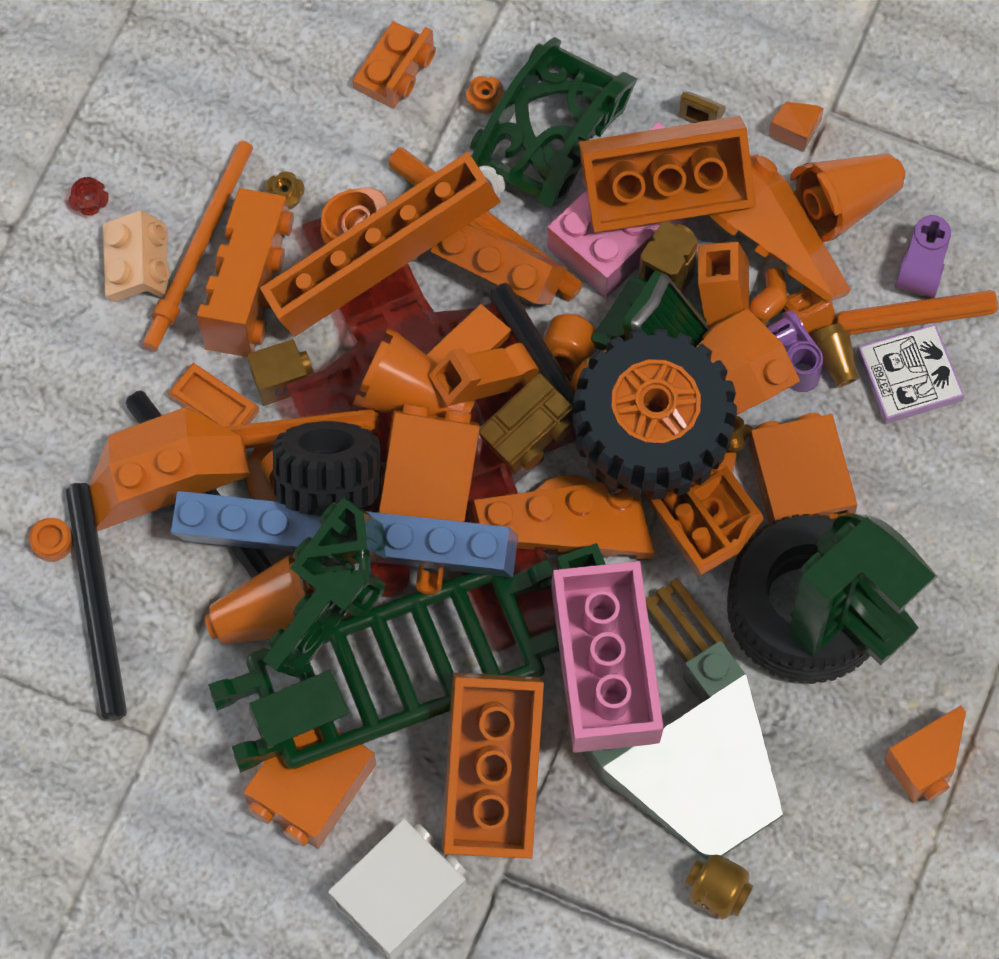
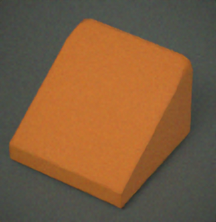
(811, 309)

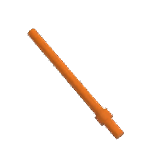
(167, 310)

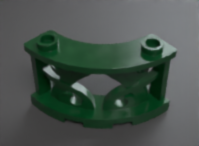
(558, 169)

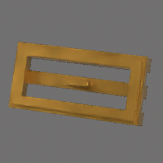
(664, 595)

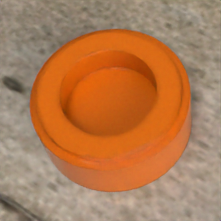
(51, 539)

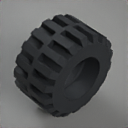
(325, 463)

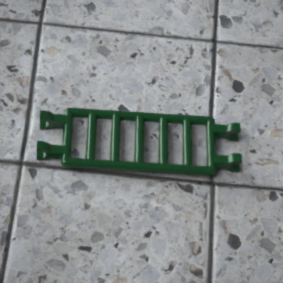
(258, 681)

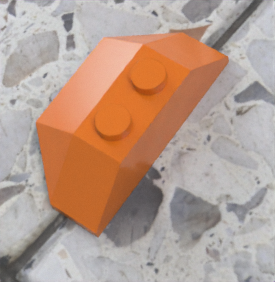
(161, 456)
(709, 520)

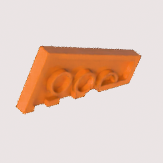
(571, 519)

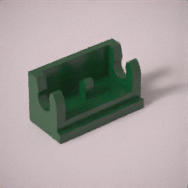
(298, 709)

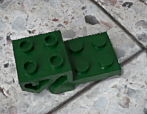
(325, 562)

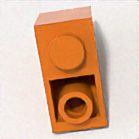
(722, 280)

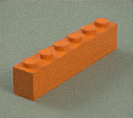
(380, 244)

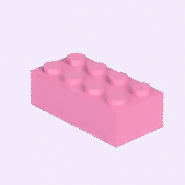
(600, 257)
(606, 657)

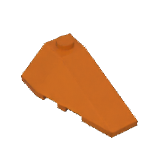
(785, 232)
(753, 358)

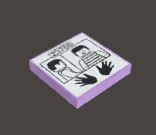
(910, 373)

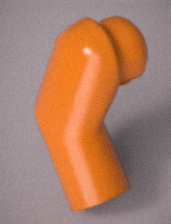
(772, 298)

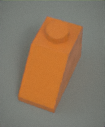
(928, 757)

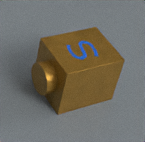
(276, 367)

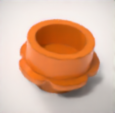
(484, 103)

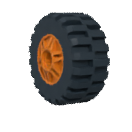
(653, 413)

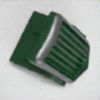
(650, 307)

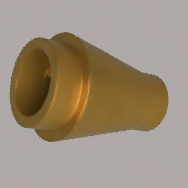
(837, 353)

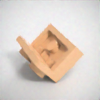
(135, 256)

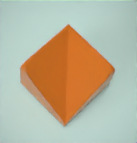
(796, 124)

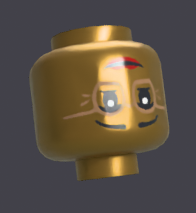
(719, 886)

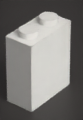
(399, 889)

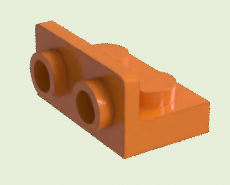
(394, 64)

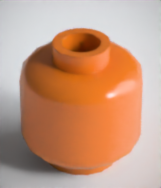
(569, 340)

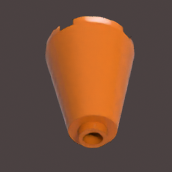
(846, 190)
(402, 377)
(258, 606)

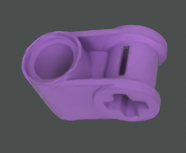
(924, 261)
(799, 349)

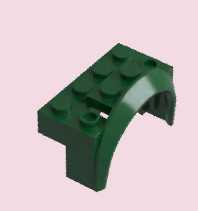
(859, 586)

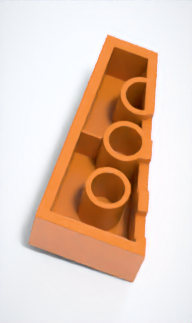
(235, 303)

